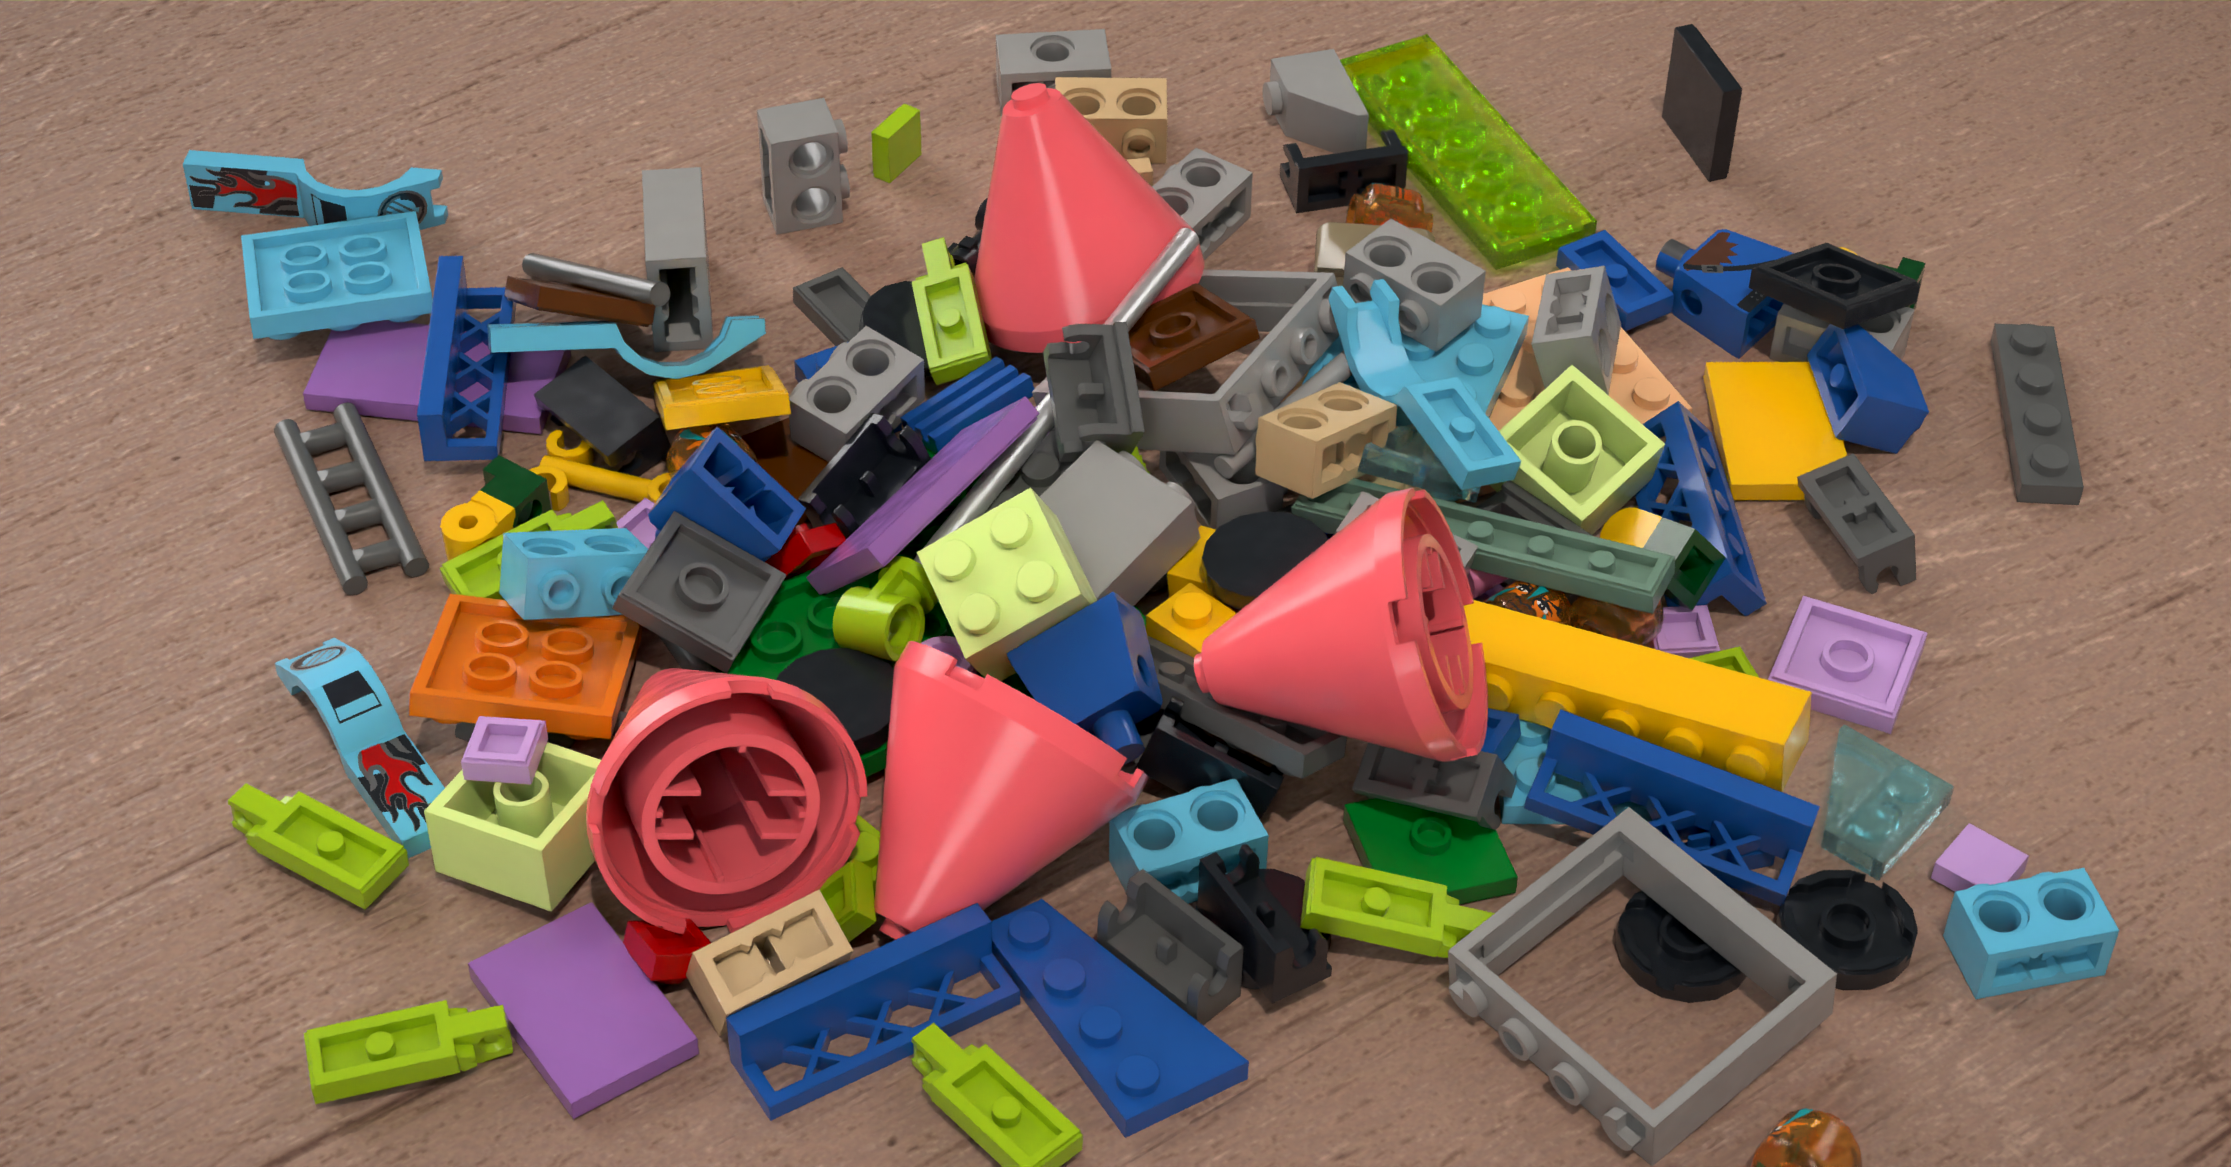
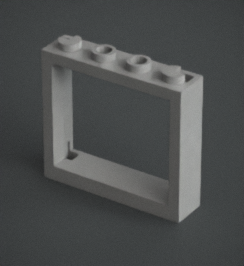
(1300, 329)
(1704, 906)

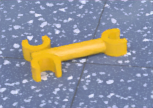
(575, 469)

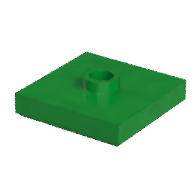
(1431, 848)

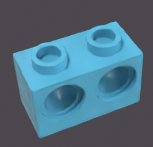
(567, 571)
(1178, 831)
(2030, 933)

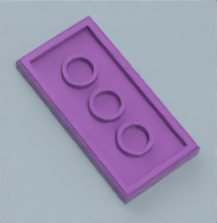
(382, 371)
(923, 497)

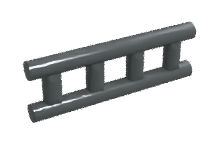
(334, 524)

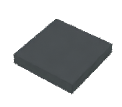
(699, 592)

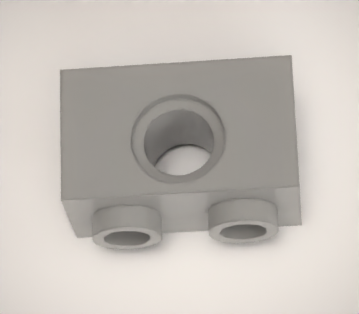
(1047, 55)

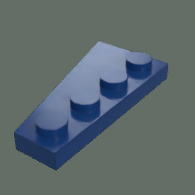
(1113, 1026)

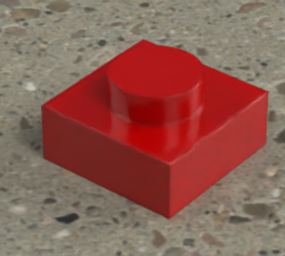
(806, 549)
(662, 953)

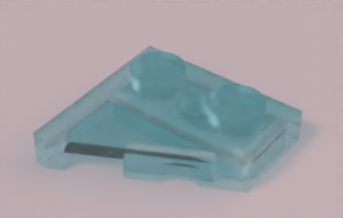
(1412, 462)
(1877, 803)

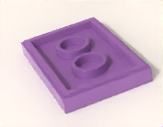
(583, 1010)

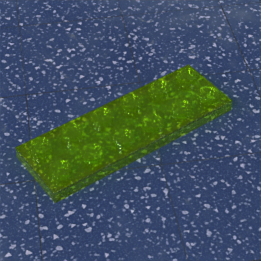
(1467, 153)

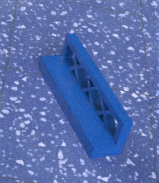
(450, 371)
(1705, 501)
(1678, 788)
(860, 1001)

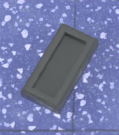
(833, 304)

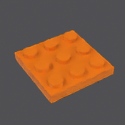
(538, 669)

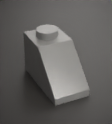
(1316, 101)

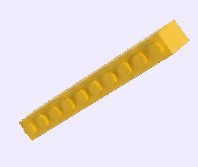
(1653, 695)

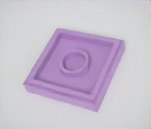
(1849, 662)

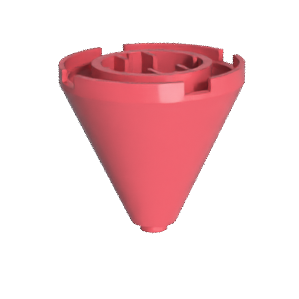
(1065, 226)
(1363, 638)
(981, 790)
(723, 799)

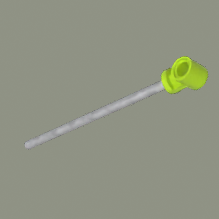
(893, 612)

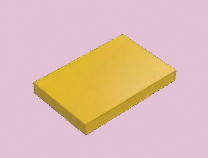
(721, 397)
(1769, 426)

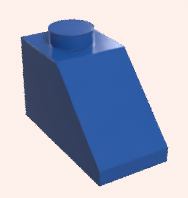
(1866, 389)

